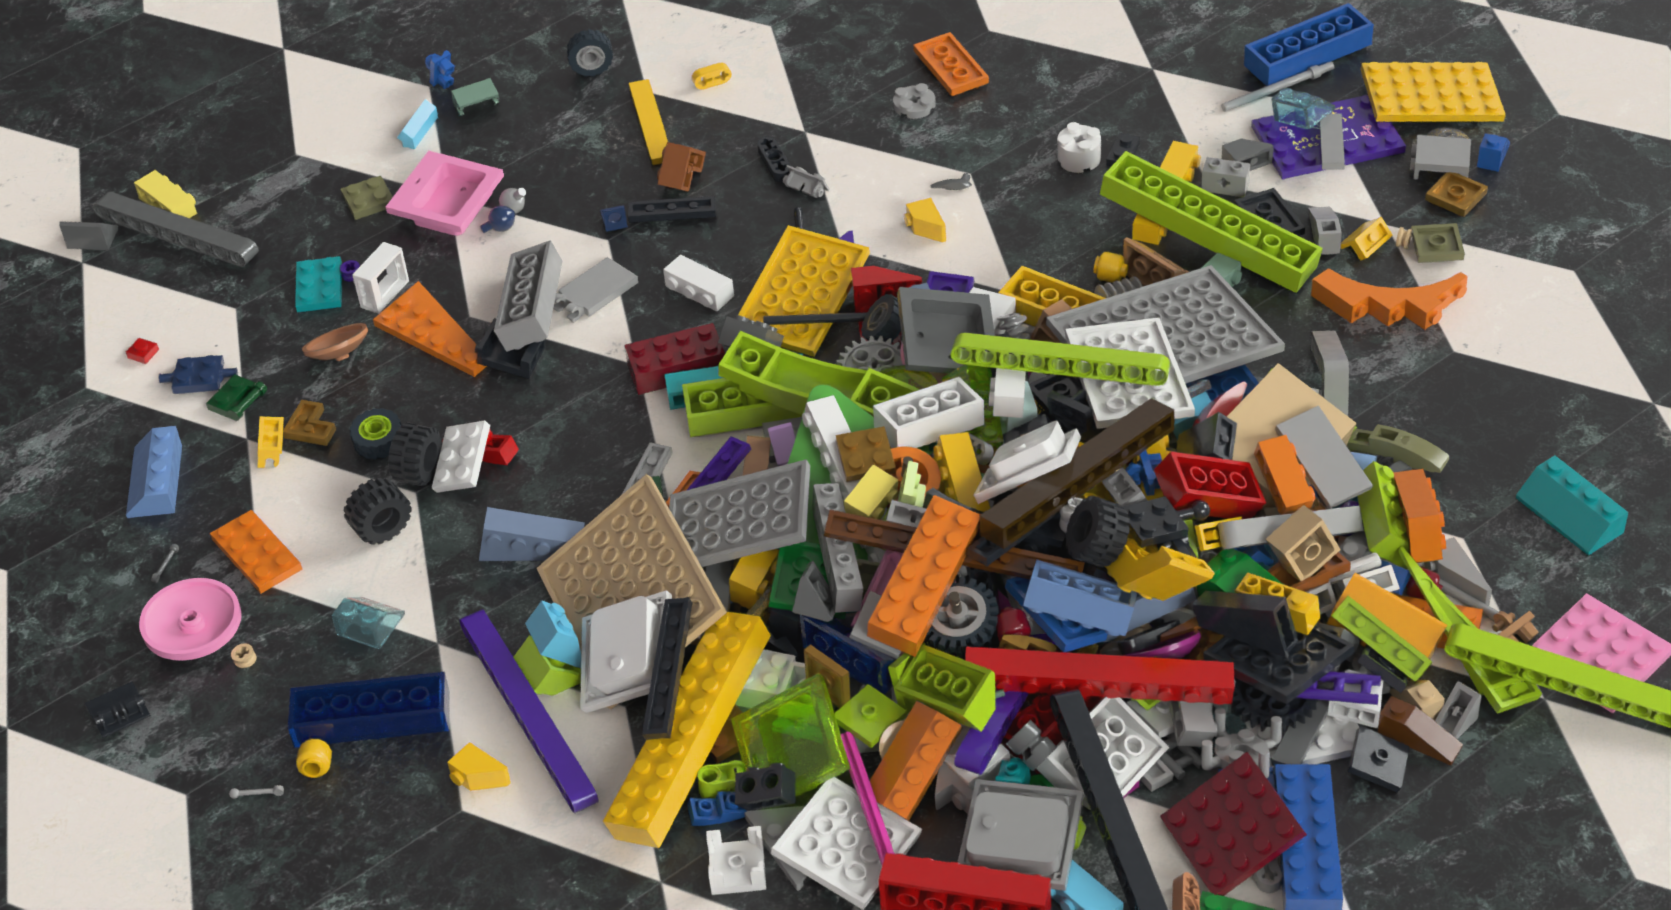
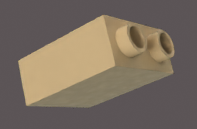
(1270, 403)

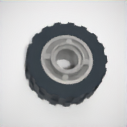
(589, 42)

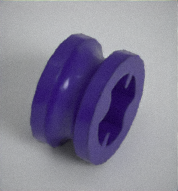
(348, 269)

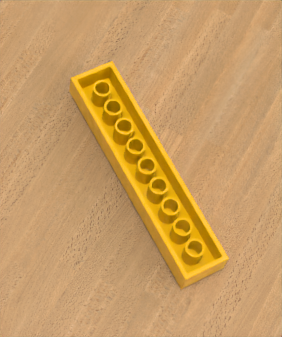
(704, 701)

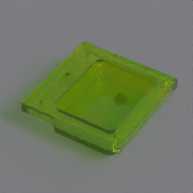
(796, 731)

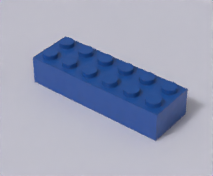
(1308, 44)
(1312, 864)

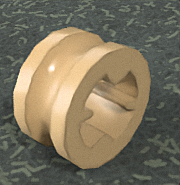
(1403, 237)
(245, 651)

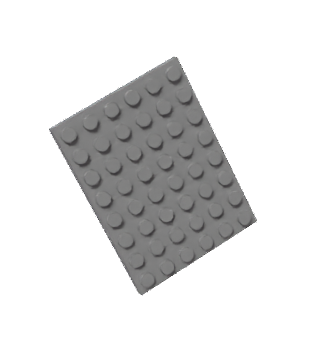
(1201, 317)

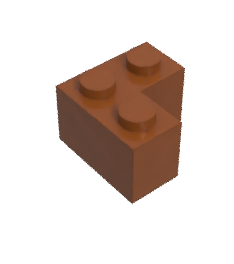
(679, 165)

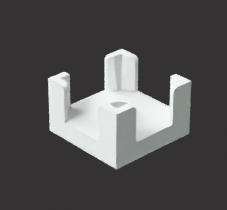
(736, 864)

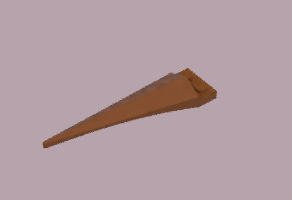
(1334, 567)

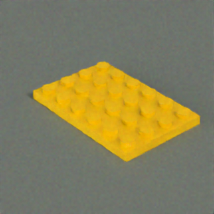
(1432, 92)
(802, 278)

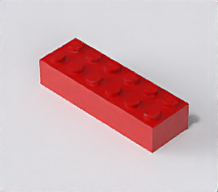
(941, 885)

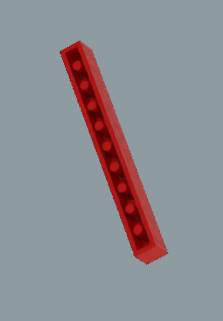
(1107, 675)

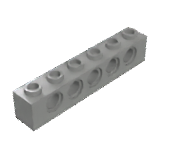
(837, 554)

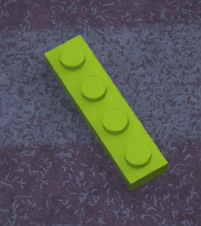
(1382, 639)

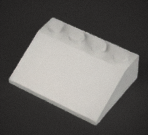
(1126, 741)

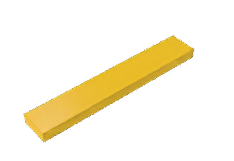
(649, 119)

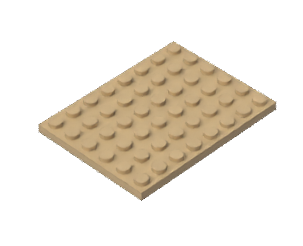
(628, 554)

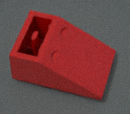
(873, 282)

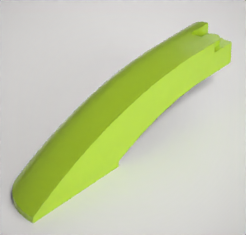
(789, 377)

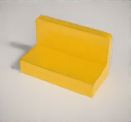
(1368, 238)

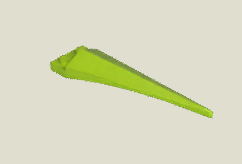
(1500, 689)

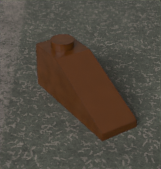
(1417, 730)

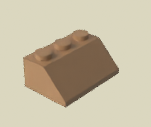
(1148, 264)

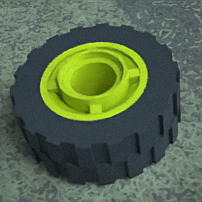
(374, 432)

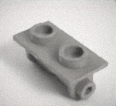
(813, 184)

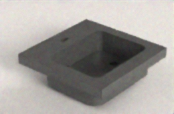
(933, 321)

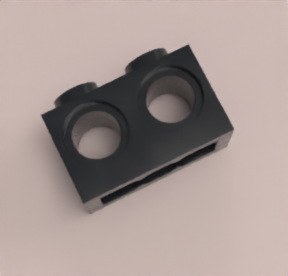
(766, 792)

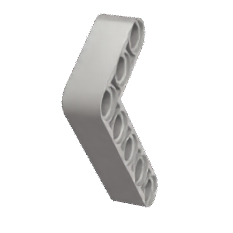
(1333, 368)

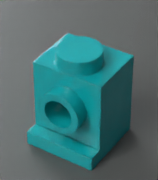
(1014, 772)

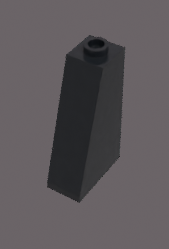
(1248, 618)

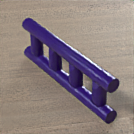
(1338, 693)

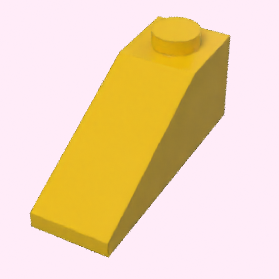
(1208, 534)

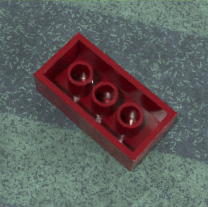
(672, 353)

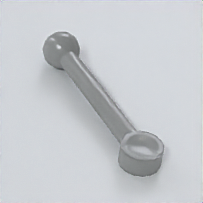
(277, 790)

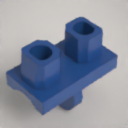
(440, 69)
(1144, 471)

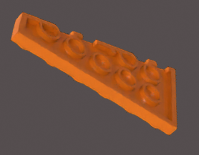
(426, 325)

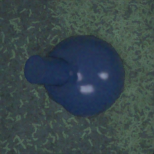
(500, 219)

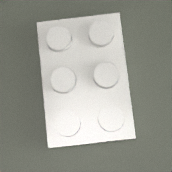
(461, 456)

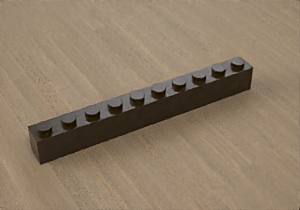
(1089, 466)

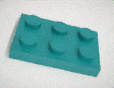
(318, 284)

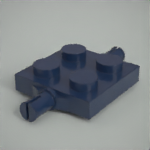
(198, 374)

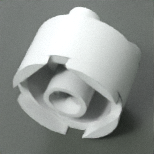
(1079, 147)

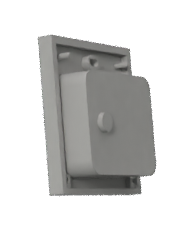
(1022, 829)

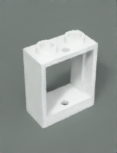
(375, 295)

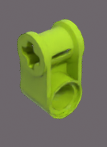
(718, 778)

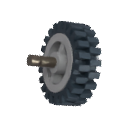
(964, 619)

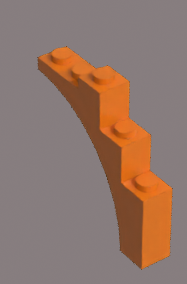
(1355, 299)

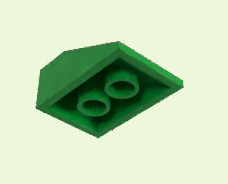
(1230, 569)

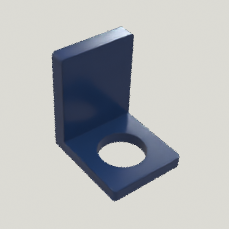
(614, 218)

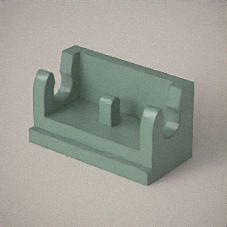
(474, 94)

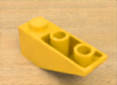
(1302, 605)

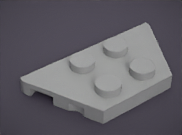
(773, 825)

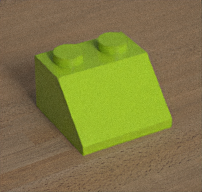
(544, 673)

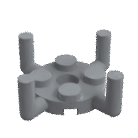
(1232, 746)

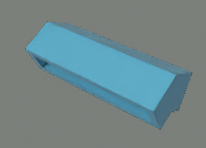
(418, 125)

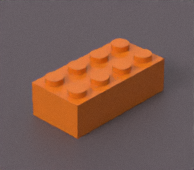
(1421, 515)

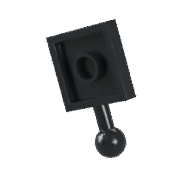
(1159, 522)

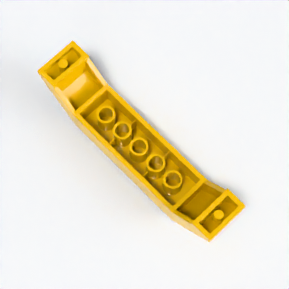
(1152, 571)

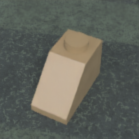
(1422, 695)

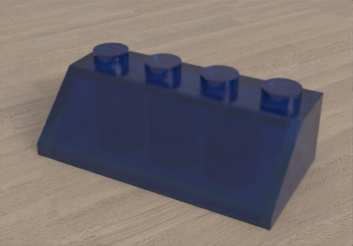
(861, 661)

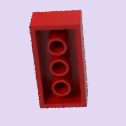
(1222, 483)

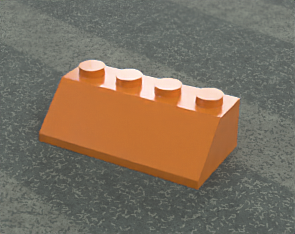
(913, 759)

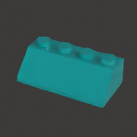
(1572, 505)

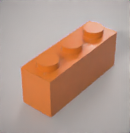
(1284, 475)

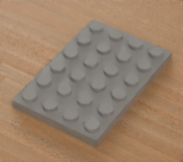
(745, 513)

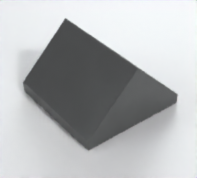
(88, 235)
(814, 595)

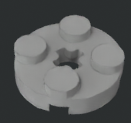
(906, 96)

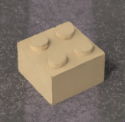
(1303, 543)

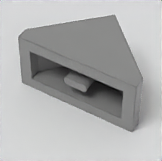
(1459, 710)

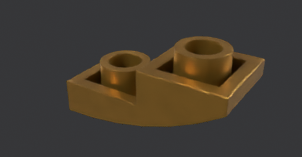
(1021, 642)

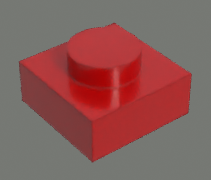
(142, 350)

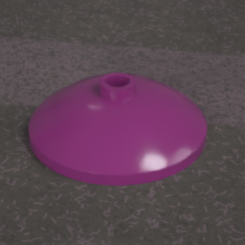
(1172, 649)

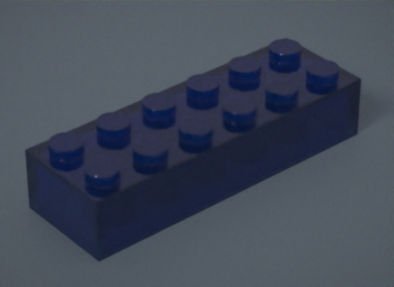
(369, 709)

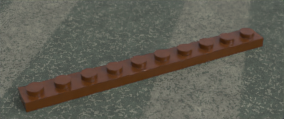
(897, 537)

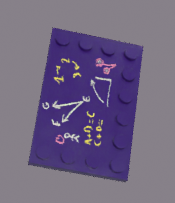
(1299, 149)

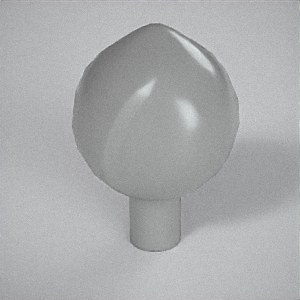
(513, 198)

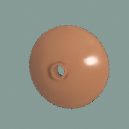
(336, 343)

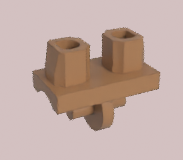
(1522, 626)

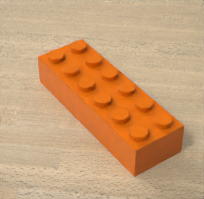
(924, 576)

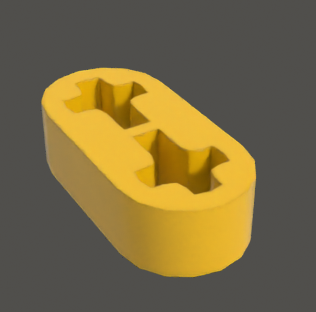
(711, 76)

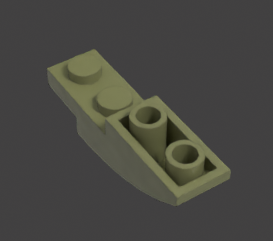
(1401, 446)

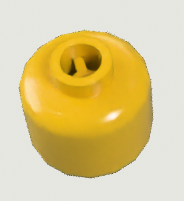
(1110, 267)
(314, 758)

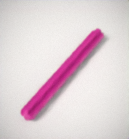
(866, 797)

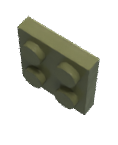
(367, 197)
(1437, 243)

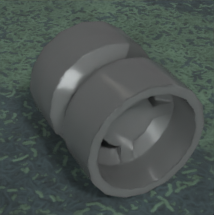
(1031, 745)

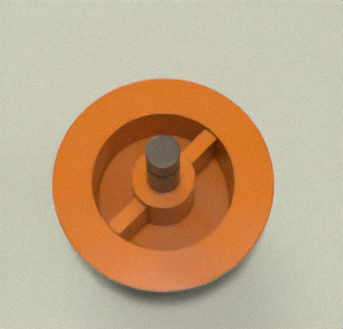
(927, 467)

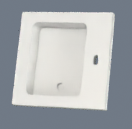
(1027, 459)
(620, 651)

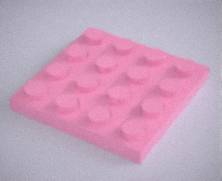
(1605, 640)

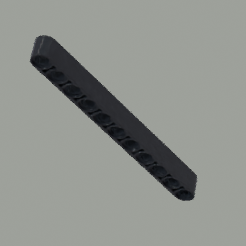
(1106, 802)

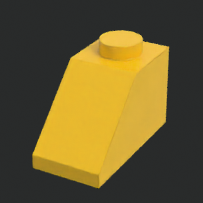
(925, 220)
(477, 769)

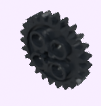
(1261, 707)

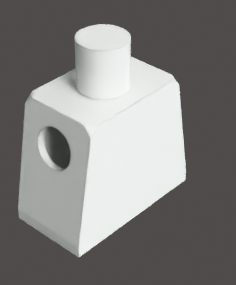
(1356, 712)

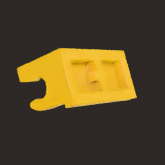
(270, 440)

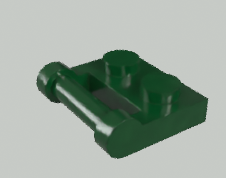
(235, 397)

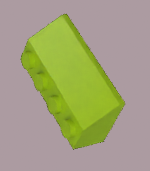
(1383, 515)
(950, 687)

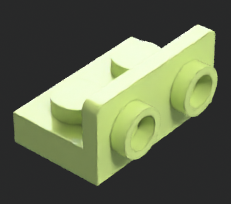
(910, 490)

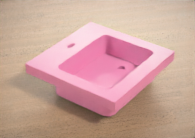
(445, 193)

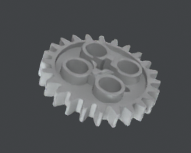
(871, 354)

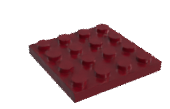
(1232, 825)

